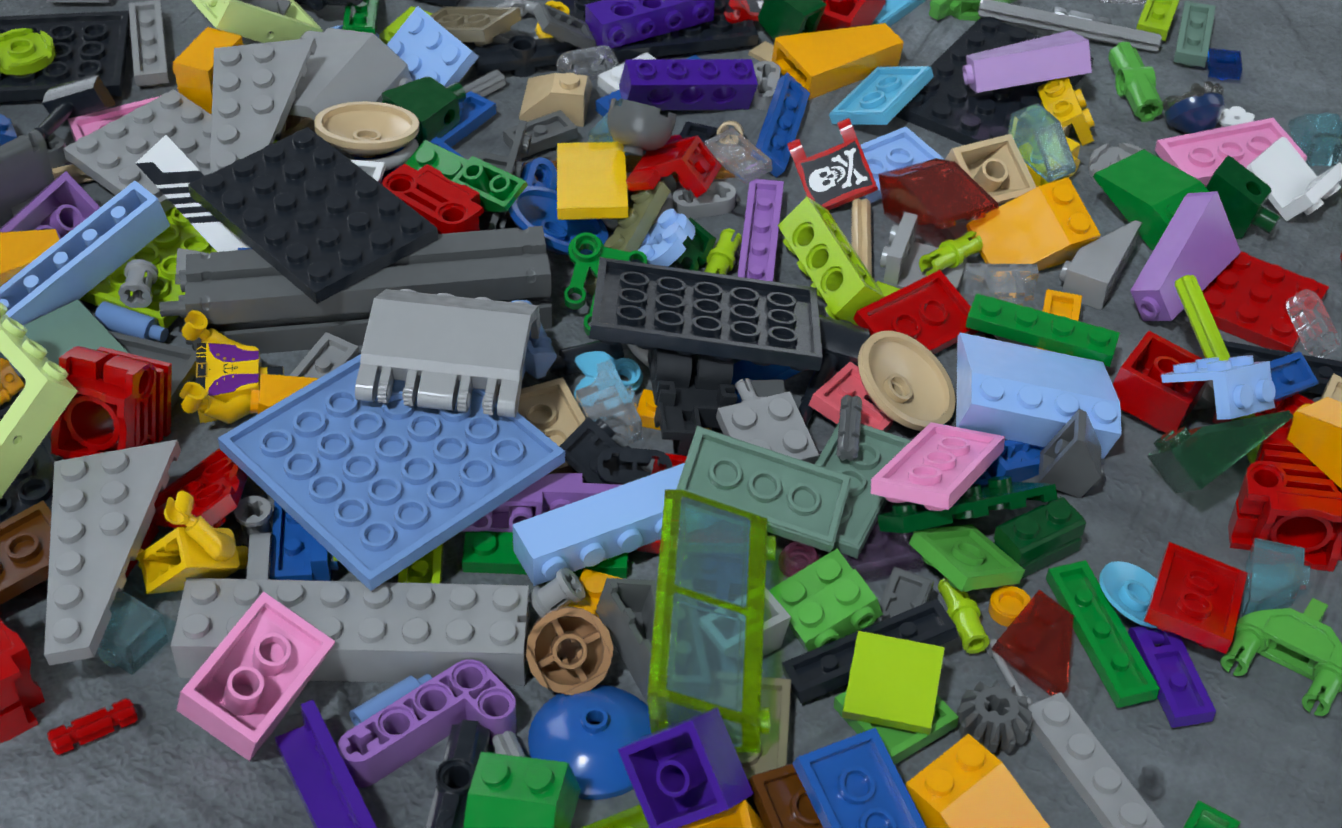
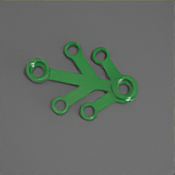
(585, 262)

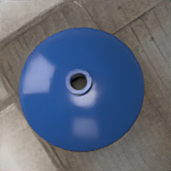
(539, 208)
(564, 734)

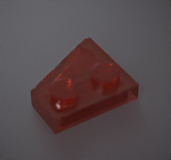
(1040, 643)

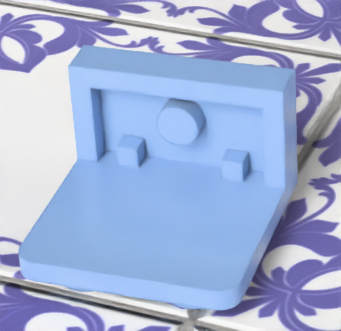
(1238, 383)

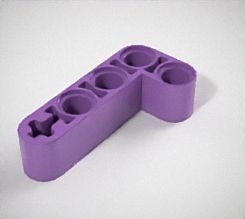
(425, 718)

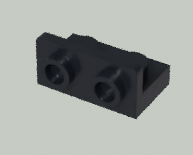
(586, 445)

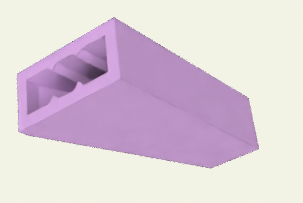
(1028, 62)

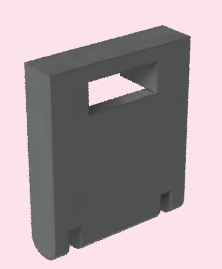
(23, 173)

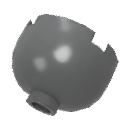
(639, 126)

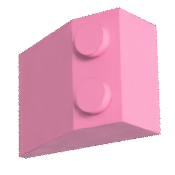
(254, 676)

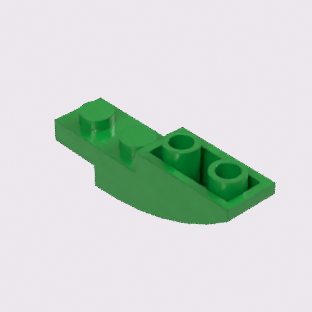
(496, 187)

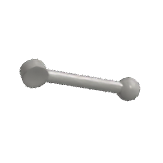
(1005, 670)

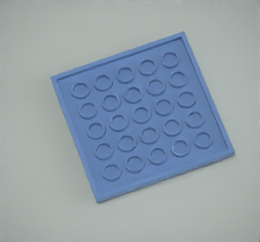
(389, 476)

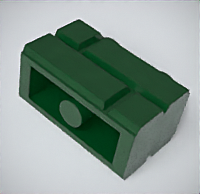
(1042, 535)

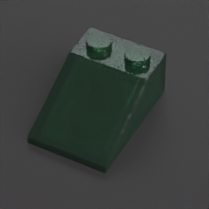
(1201, 454)

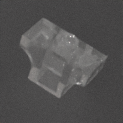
(1002, 281)
(611, 402)

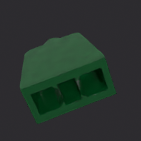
(790, 16)
(431, 103)
(1242, 197)

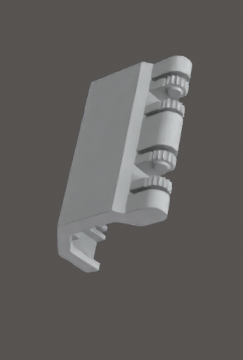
(345, 70)
(446, 343)

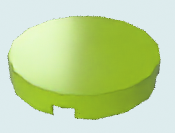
(25, 51)

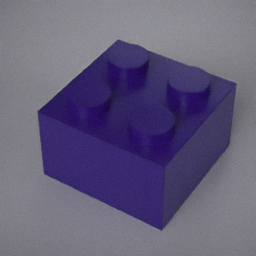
(686, 771)

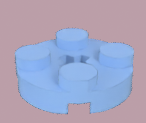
(665, 238)

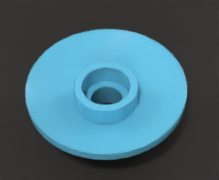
(1128, 589)

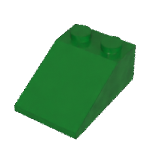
(1147, 191)
(521, 793)

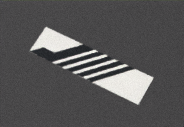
(171, 174)

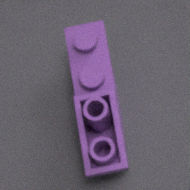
(540, 497)

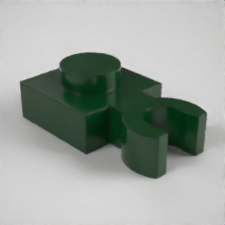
(697, 248)

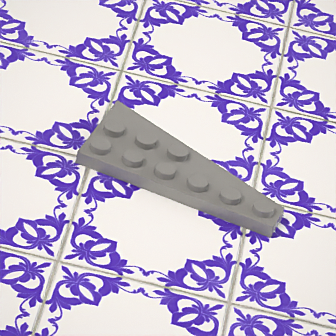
(253, 95)
(96, 529)

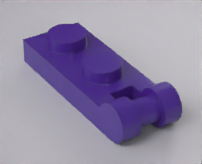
(1180, 685)

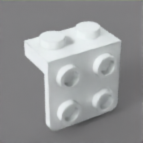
(1292, 181)

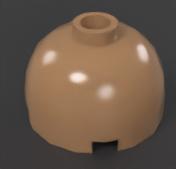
(569, 650)

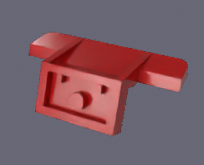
(686, 156)

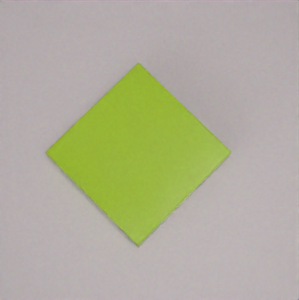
(893, 682)

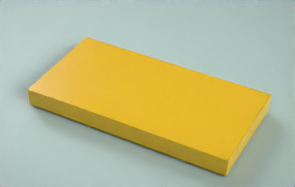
(591, 181)

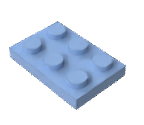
(431, 50)
(894, 152)

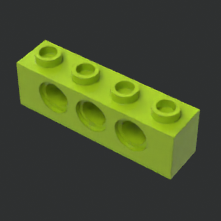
(829, 260)

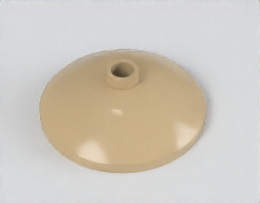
(366, 127)
(905, 380)

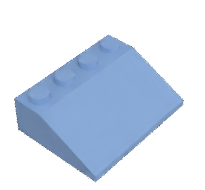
(1031, 392)

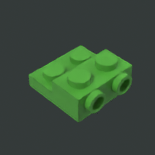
(827, 601)

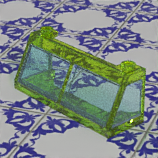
(710, 617)

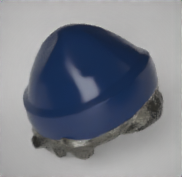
(1196, 109)

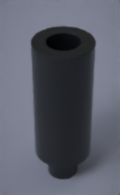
(565, 360)

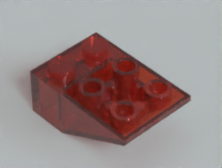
(935, 192)

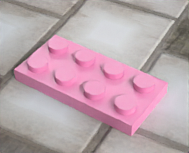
(1204, 151)
(937, 466)

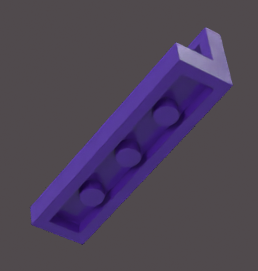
(322, 774)

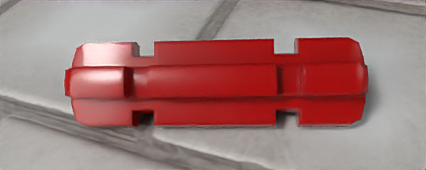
(92, 726)

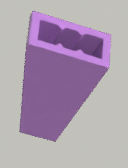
(1195, 244)

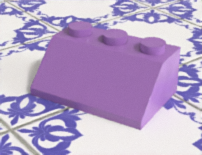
(58, 207)

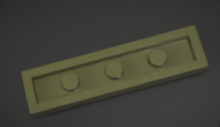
(633, 230)

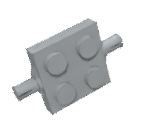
(768, 423)

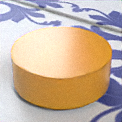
(1007, 603)

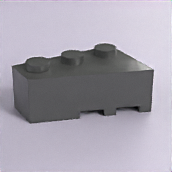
(628, 614)

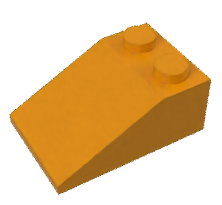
(1037, 227)
(971, 791)

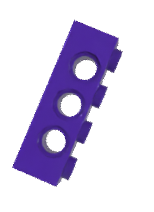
(629, 21)
(689, 83)

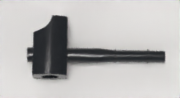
(73, 100)
(840, 345)

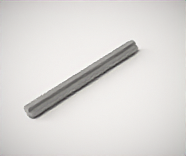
(1062, 23)

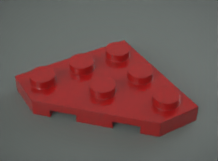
(214, 485)

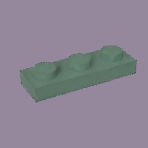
(1194, 34)

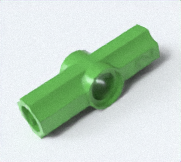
(1135, 81)

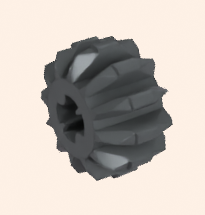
(995, 717)

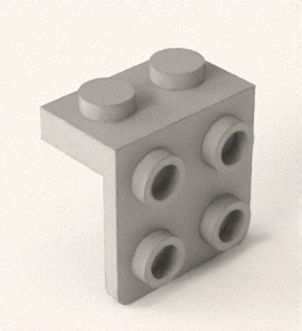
(903, 256)

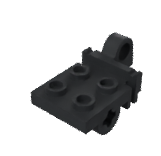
(688, 393)

